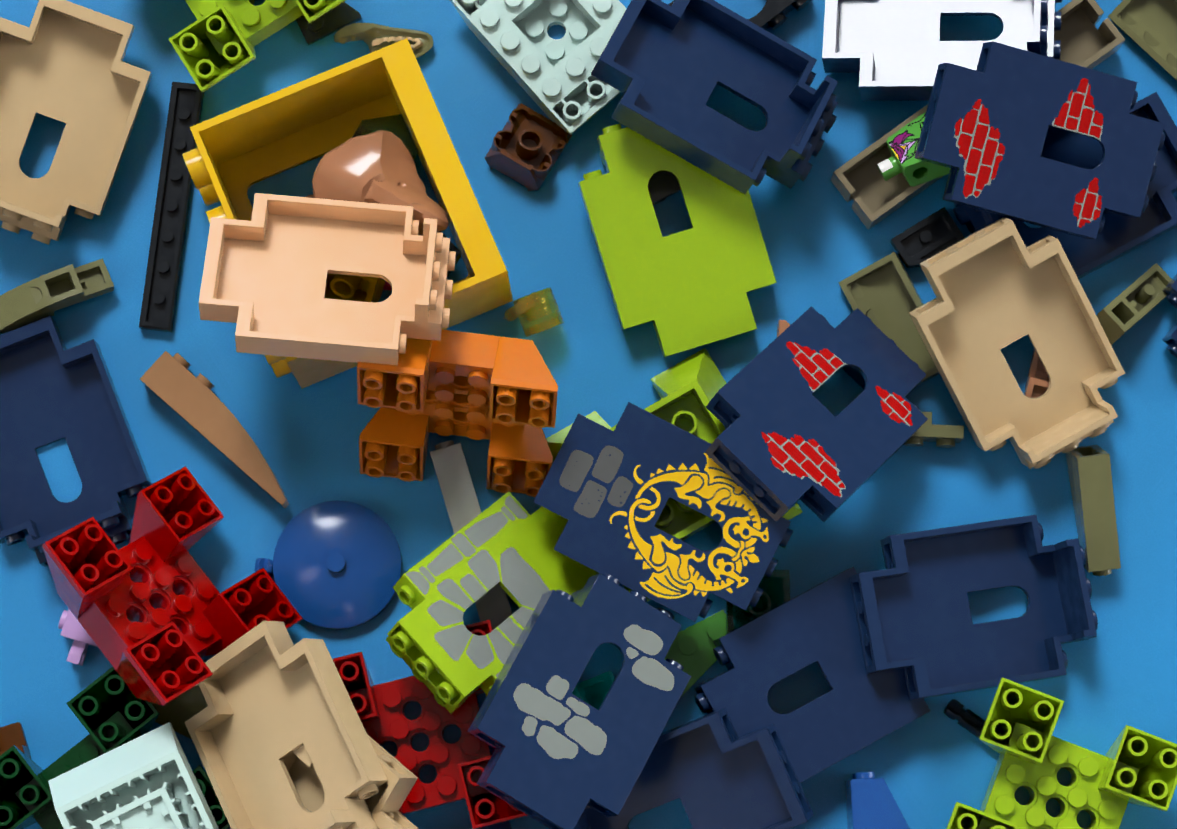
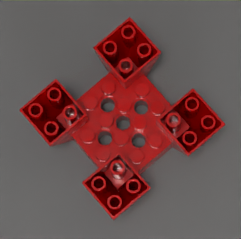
(151, 600)
(456, 764)

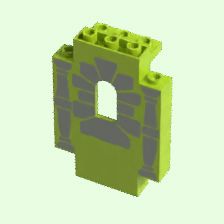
(494, 548)

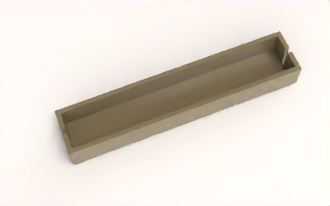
(877, 198)

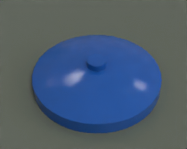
(337, 564)

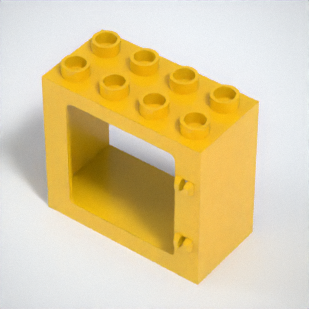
(321, 115)

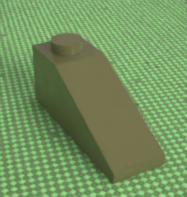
(1133, 303)

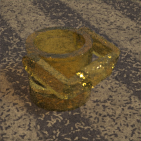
(535, 312)

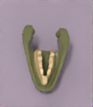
(380, 36)

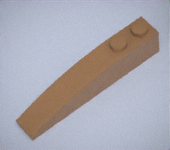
(203, 410)

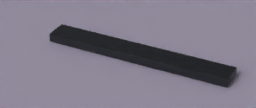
(170, 210)

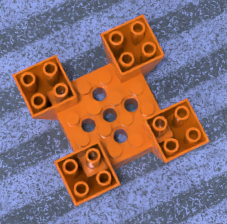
(460, 388)

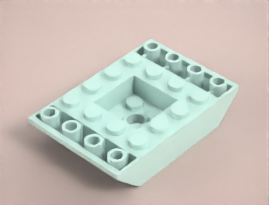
(549, 69)
(134, 788)

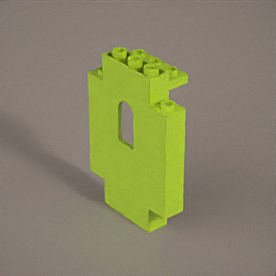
(684, 281)

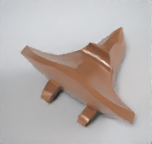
(376, 171)

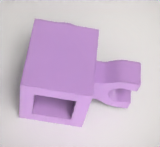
(74, 630)

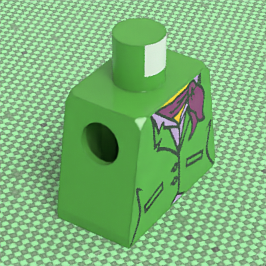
(903, 149)

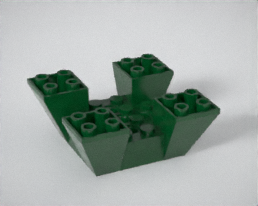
(112, 719)

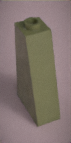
(1094, 507)

